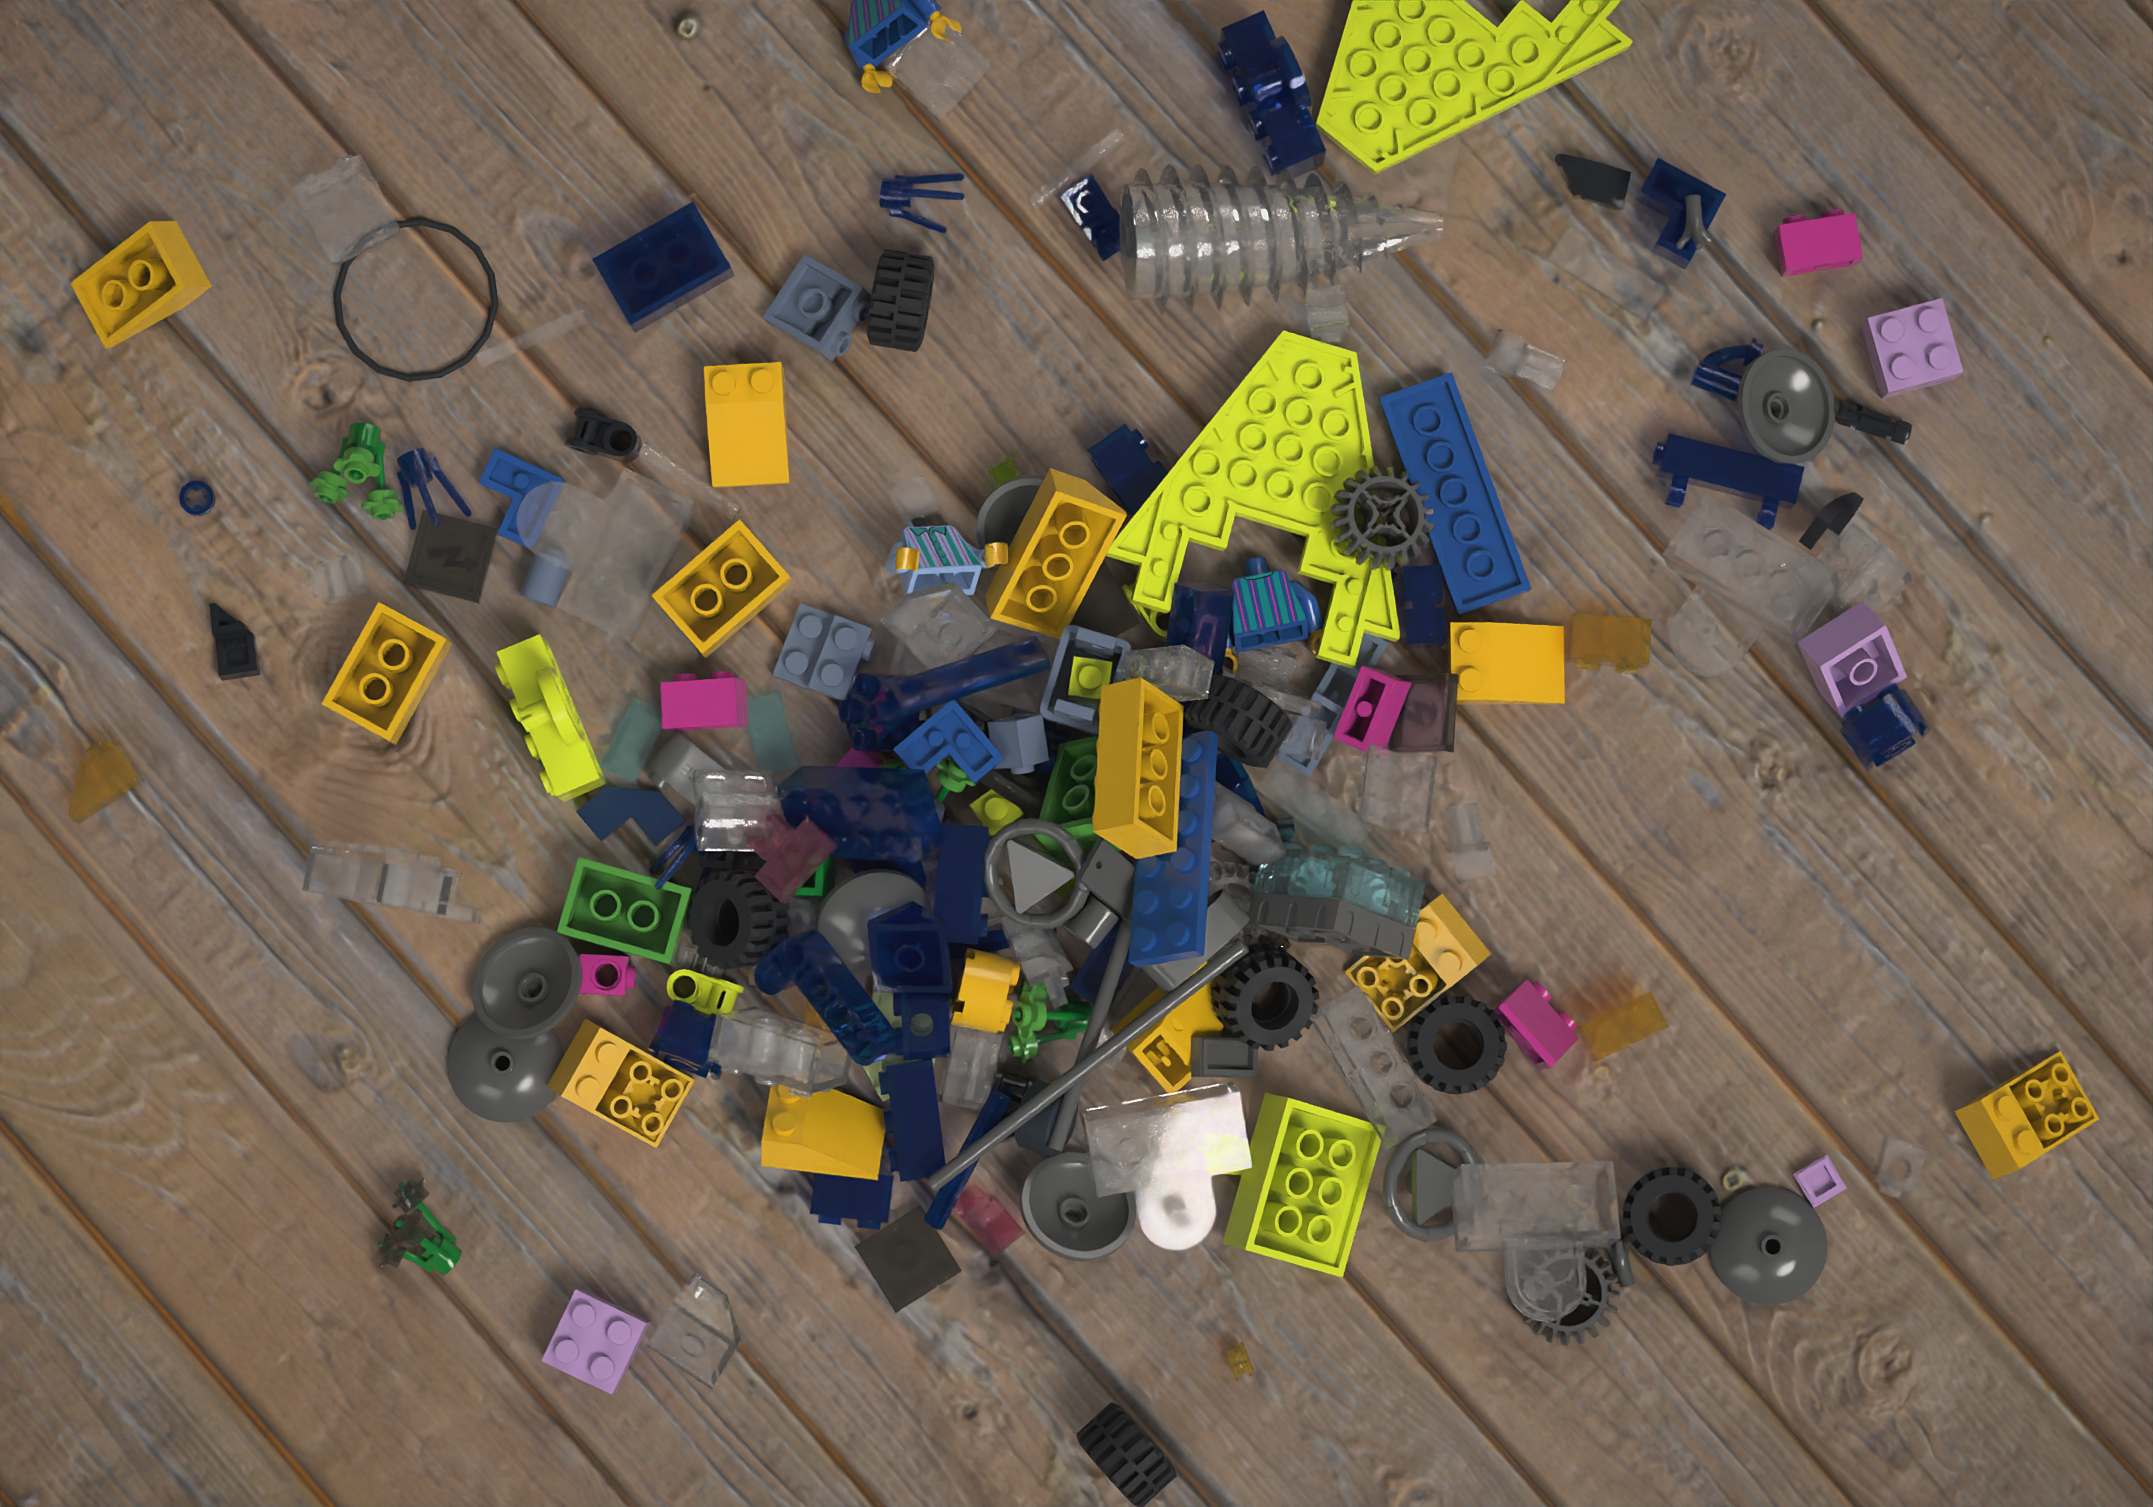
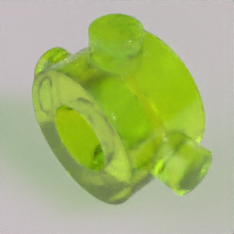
(1004, 471)

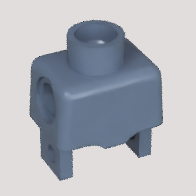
(1086, 644)

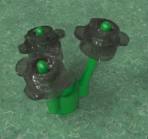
(410, 1232)

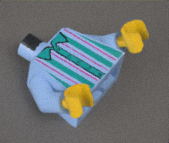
(938, 556)

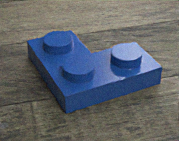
(514, 480)
(951, 734)

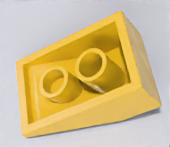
(140, 282)
(747, 424)
(1507, 662)
(822, 1134)

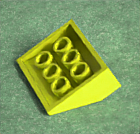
(1303, 1185)

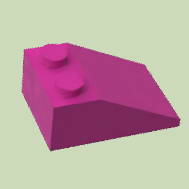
(1535, 1024)

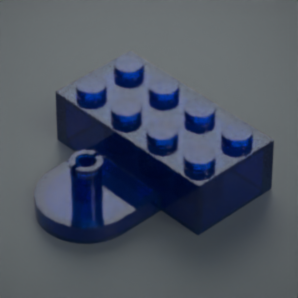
(1275, 94)
(871, 813)

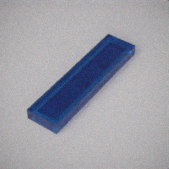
(969, 675)

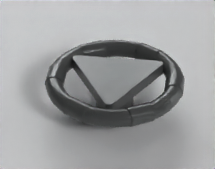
(1034, 873)
(1426, 1182)

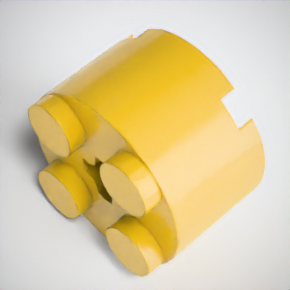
(983, 991)

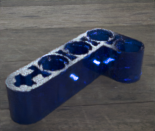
(865, 1032)

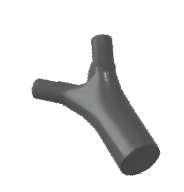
(1694, 224)
(1619, 1254)

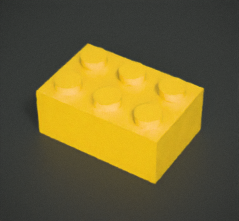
(722, 588)
(387, 673)

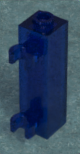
(1727, 472)

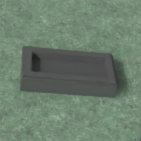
(1223, 1058)

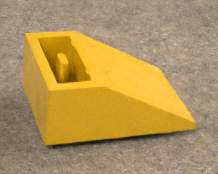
(1439, 957)
(1166, 1045)
(620, 1083)
(2027, 1116)

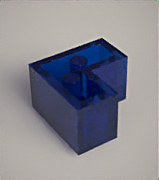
(1666, 194)

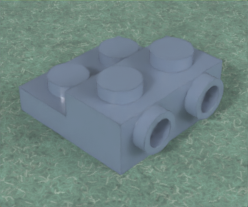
(819, 308)
(824, 652)

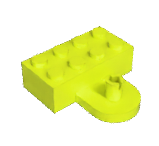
(550, 717)

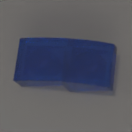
(1093, 215)

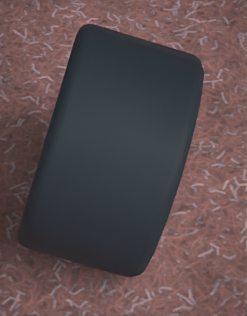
(1037, 1131)

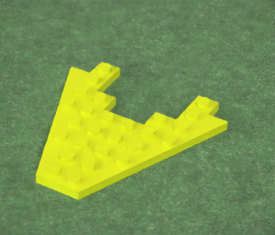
(1439, 67)
(1277, 461)

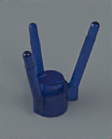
(900, 193)
(417, 470)
(689, 841)

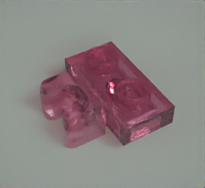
(790, 855)

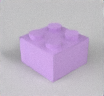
(1911, 348)
(1852, 658)
(595, 1341)

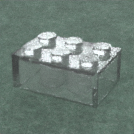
(779, 1051)

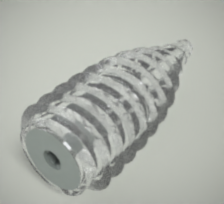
(1252, 233)

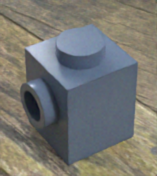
(1020, 741)

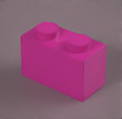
(1817, 243)
(704, 703)
(1372, 709)

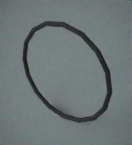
(429, 375)

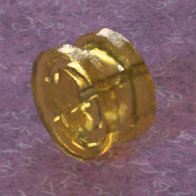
(1239, 1361)

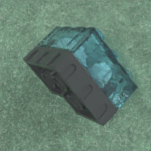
(1338, 901)

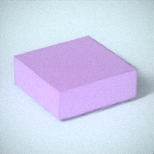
(1819, 1181)

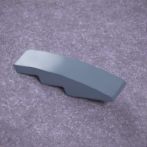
(1334, 694)

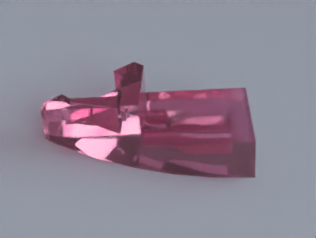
(989, 1222)

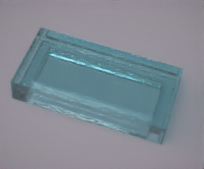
(771, 734)
(633, 741)

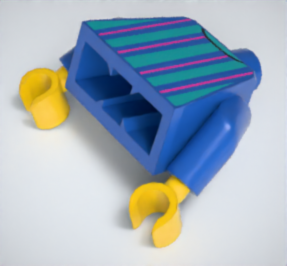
(883, 27)
(1270, 611)

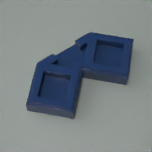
(616, 806)

